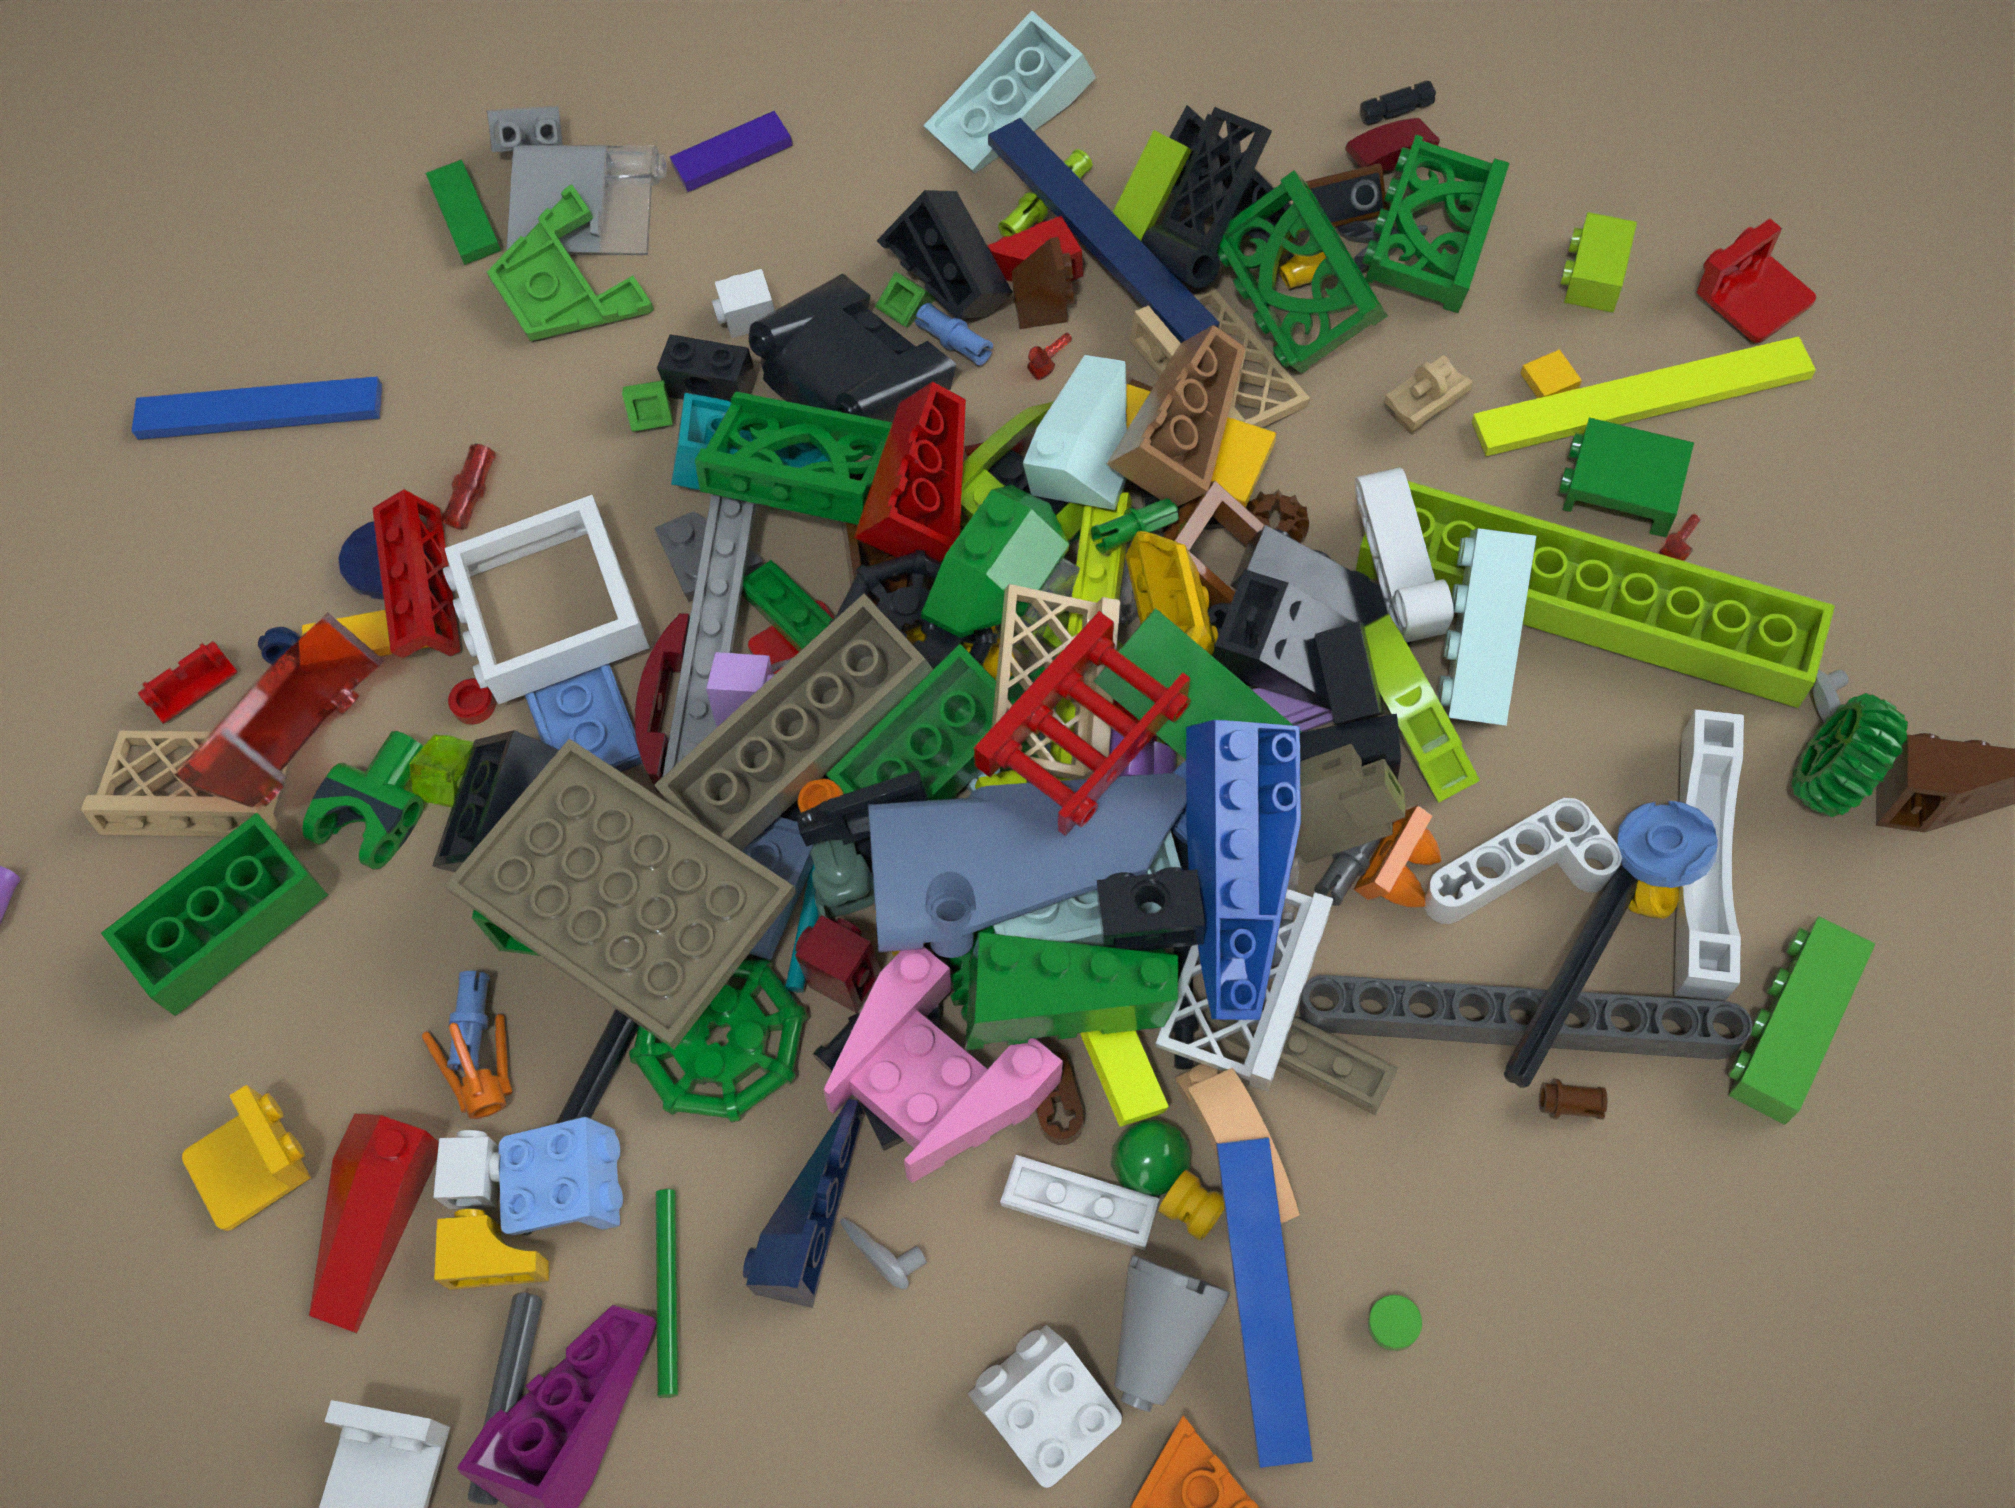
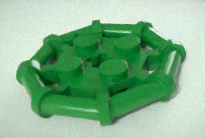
(737, 1058)

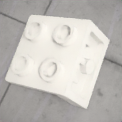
(382, 1458)

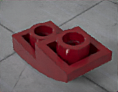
(1385, 142)

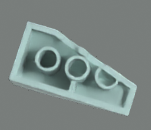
(1080, 436)

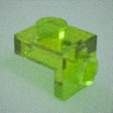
(439, 768)

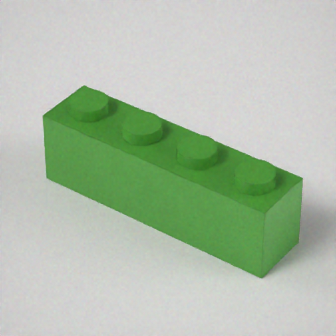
(1800, 1020)

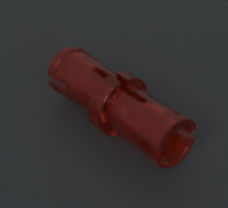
(468, 486)

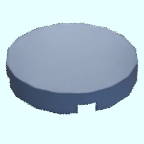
(1667, 844)

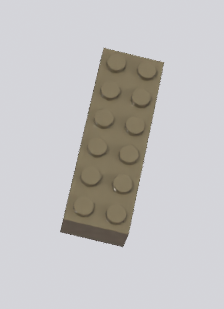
(796, 725)

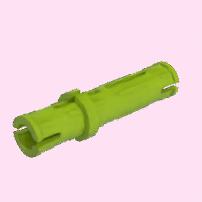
(1031, 208)

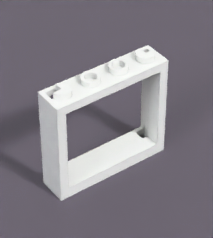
(566, 656)

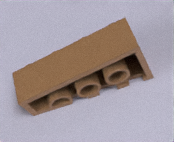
(1183, 420)

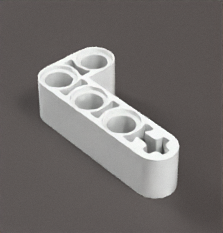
(1399, 553)
(1515, 867)

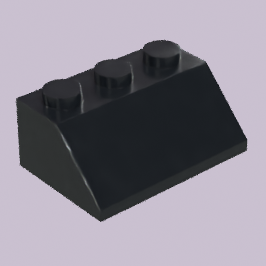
(492, 781)

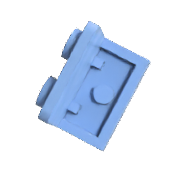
(560, 1177)

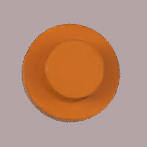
(817, 792)

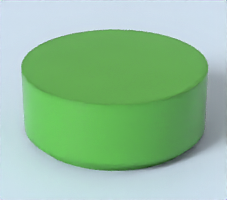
(1394, 1322)

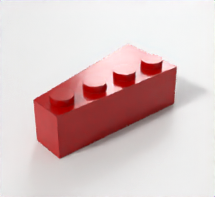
(918, 477)

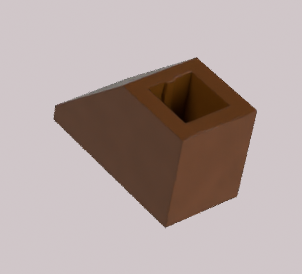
(1042, 287)

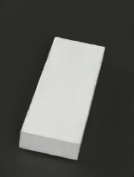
(1080, 1202)

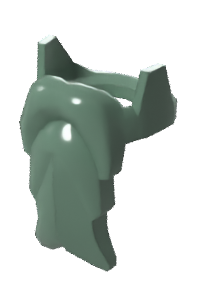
(839, 878)

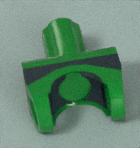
(371, 798)

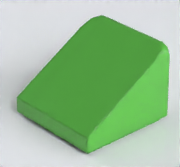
(903, 299)

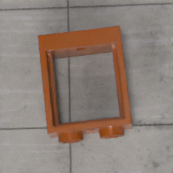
(1193, 519)

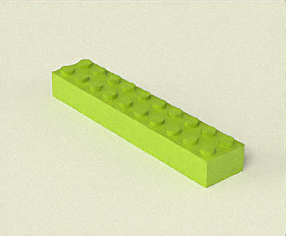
(1640, 601)

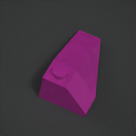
(558, 1432)

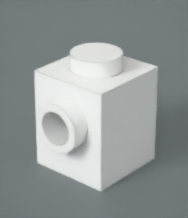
(742, 301)
(467, 1171)

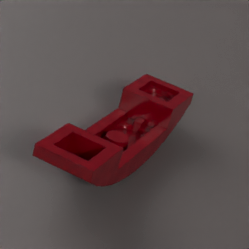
(653, 694)

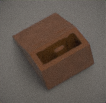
(1944, 783)

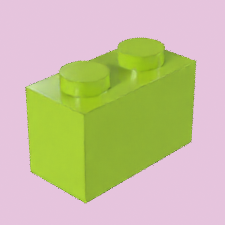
(1599, 262)

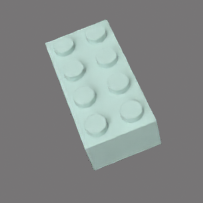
(1487, 625)

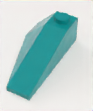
(697, 426)

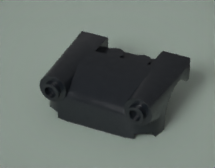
(841, 355)

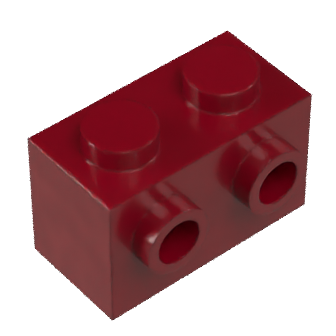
(838, 961)

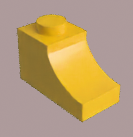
(474, 1254)

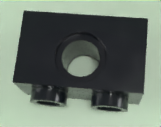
(705, 368)
(1175, 925)

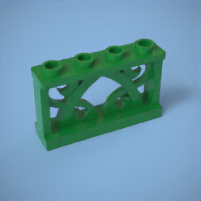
(1454, 271)
(1349, 292)
(815, 489)

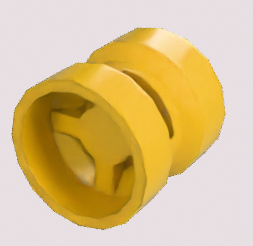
(1192, 1205)

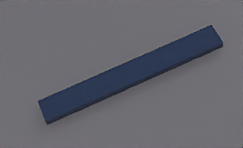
(1100, 230)

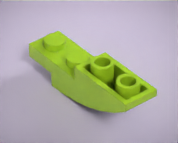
(1419, 712)

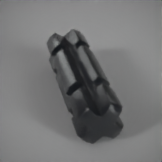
(1397, 102)

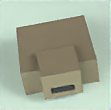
(1345, 803)

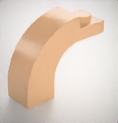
(1230, 1115)

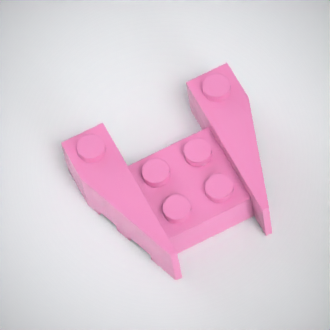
(926, 1081)

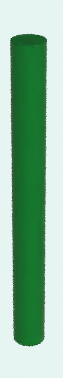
(666, 1294)

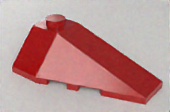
(367, 1208)

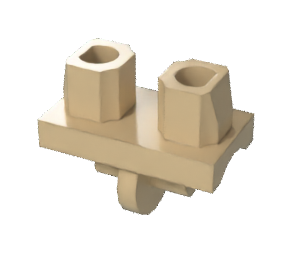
(1427, 393)

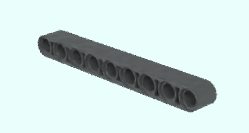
(1499, 1028)

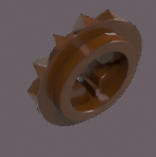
(1292, 513)

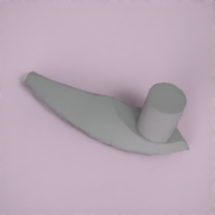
(1825, 691)
(891, 1268)

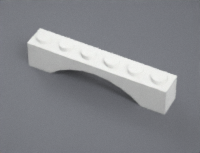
(1706, 919)

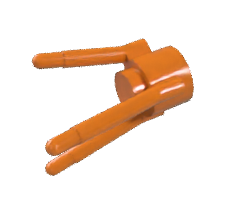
(481, 1091)

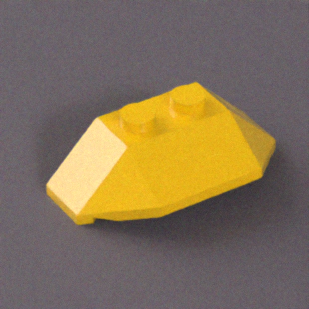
(1168, 580)

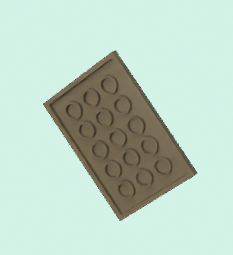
(621, 892)

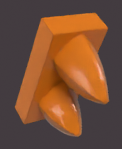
(1388, 870)

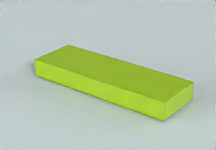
(1151, 183)

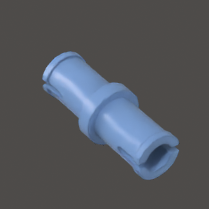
(954, 334)
(470, 1015)

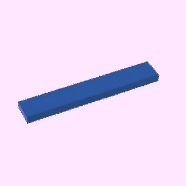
(257, 408)
(1264, 1303)

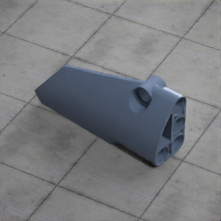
(1000, 855)

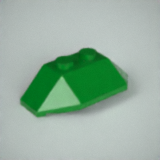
(1004, 543)

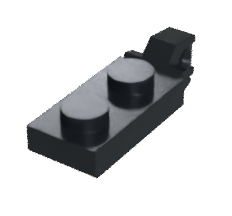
(848, 814)

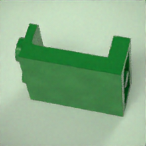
(1628, 472)

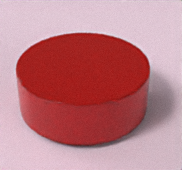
(470, 702)

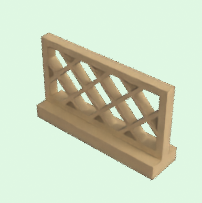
(1159, 344)
(1085, 723)
(171, 815)

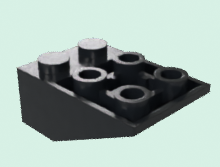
(1272, 638)

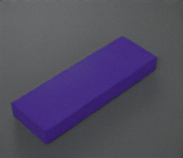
(731, 151)

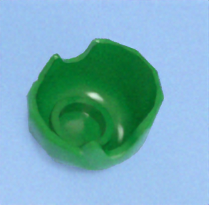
(1150, 1157)

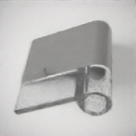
(608, 178)

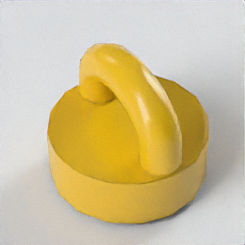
(1654, 900)

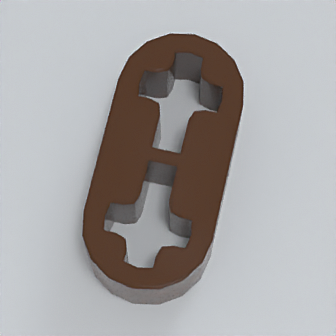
(1071, 1105)

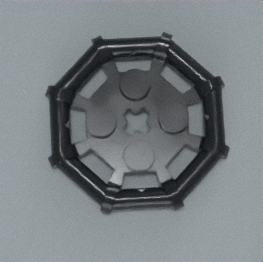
(908, 602)

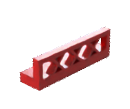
(408, 571)

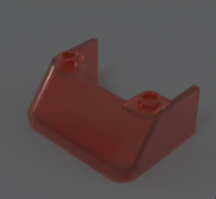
(279, 714)

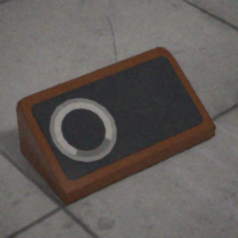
(1351, 194)

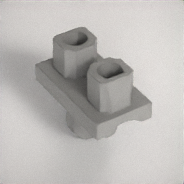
(524, 127)

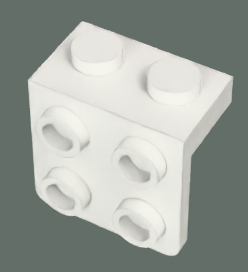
(1046, 1405)

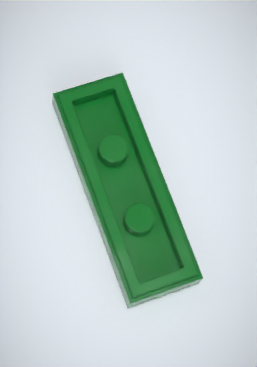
(463, 212)
(784, 605)

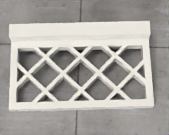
(1279, 1006)

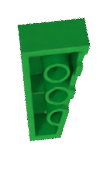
(1063, 989)

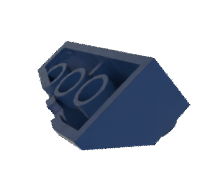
(799, 1233)

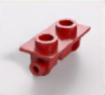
(193, 679)

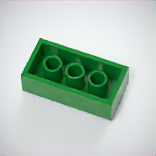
(928, 732)
(214, 915)

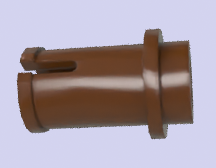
(1572, 1100)

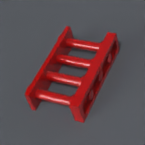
(1065, 680)

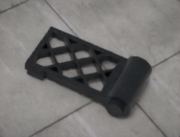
(1188, 251)

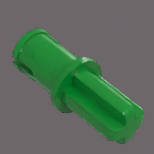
(1124, 528)

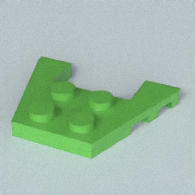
(547, 287)

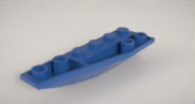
(1243, 844)

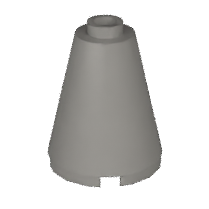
(1161, 1329)

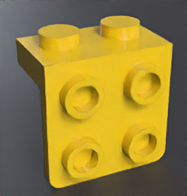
(246, 1161)

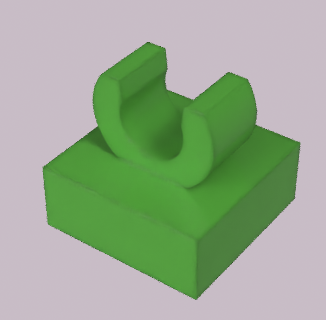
(647, 405)

